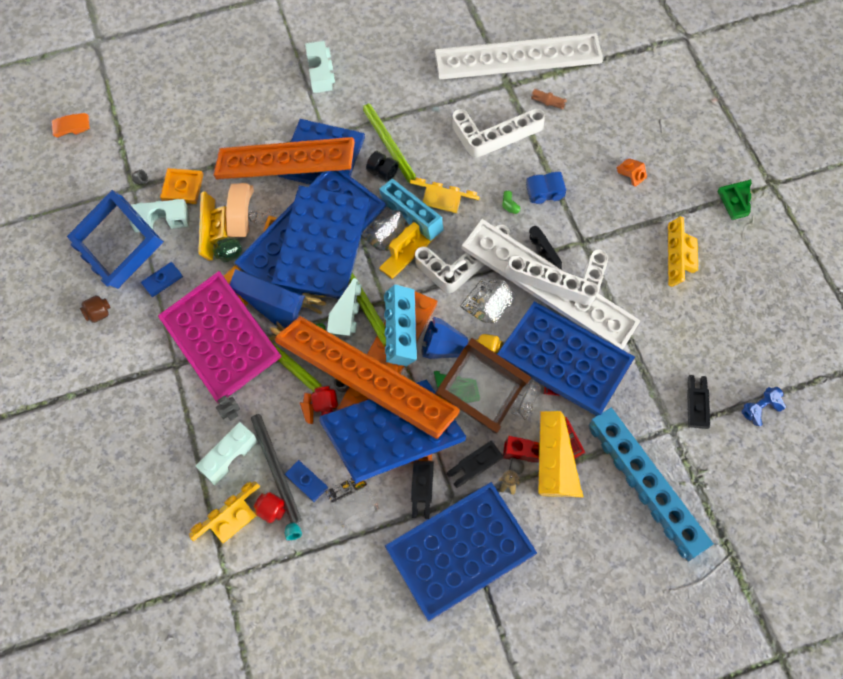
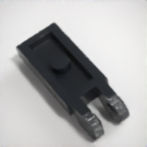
(544, 246)
(698, 403)
(476, 463)
(422, 486)

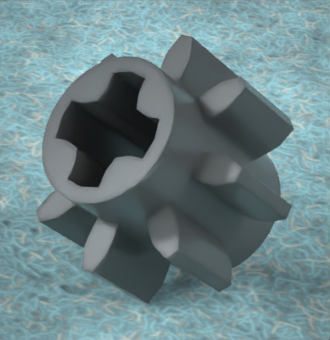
(227, 407)

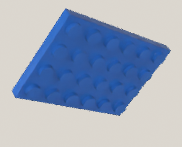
(321, 242)
(566, 358)
(377, 440)
(460, 551)

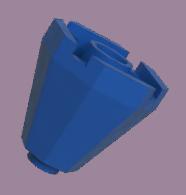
(442, 340)

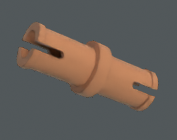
(548, 99)

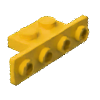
(443, 198)
(212, 225)
(403, 250)
(681, 252)
(228, 518)

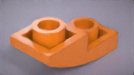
(71, 123)

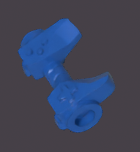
(772, 396)

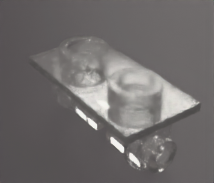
(525, 404)

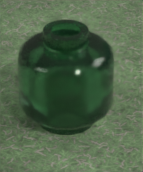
(227, 249)

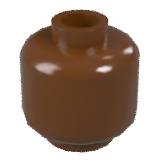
(95, 309)

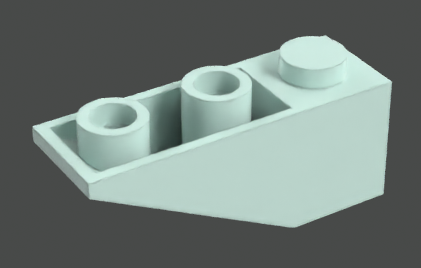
(342, 315)

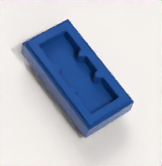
(161, 279)
(306, 481)

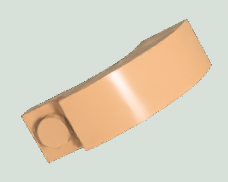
(237, 209)

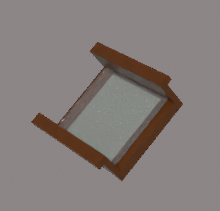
(482, 385)

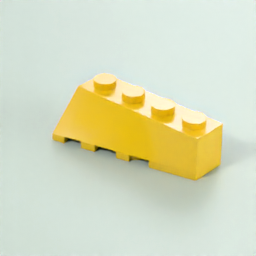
(556, 460)

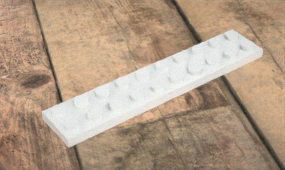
(518, 56)
(600, 317)

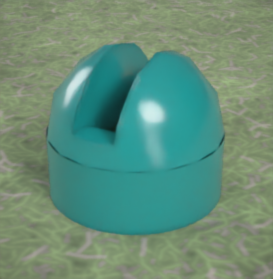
(292, 531)

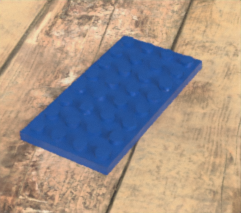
(263, 254)

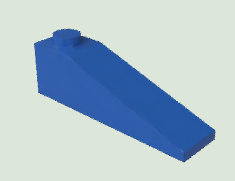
(268, 298)

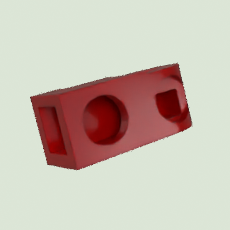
(521, 449)

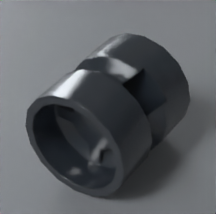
(383, 167)

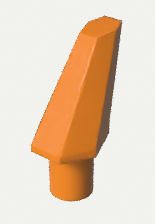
(307, 408)

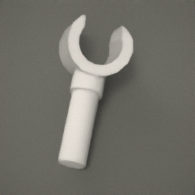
(448, 267)

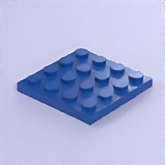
(310, 130)

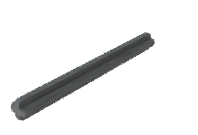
(276, 469)

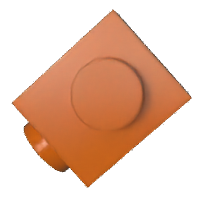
(634, 170)

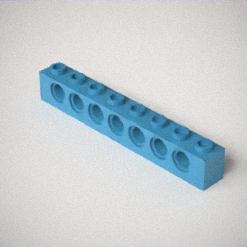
(660, 487)

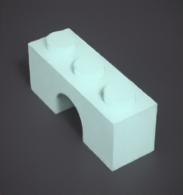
(318, 57)
(174, 211)
(216, 462)

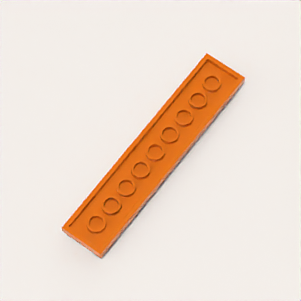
(368, 376)

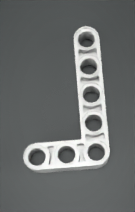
(498, 136)
(459, 277)
(561, 278)

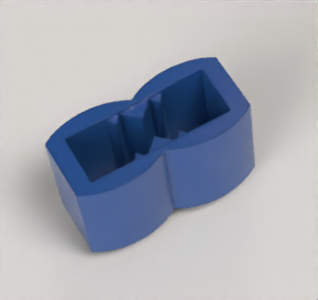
(546, 187)

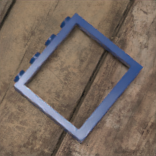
(134, 260)

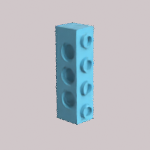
(412, 209)
(400, 325)

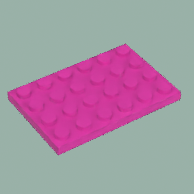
(219, 336)

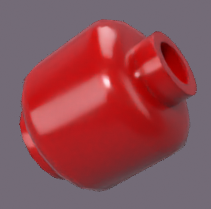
(324, 400)
(269, 507)

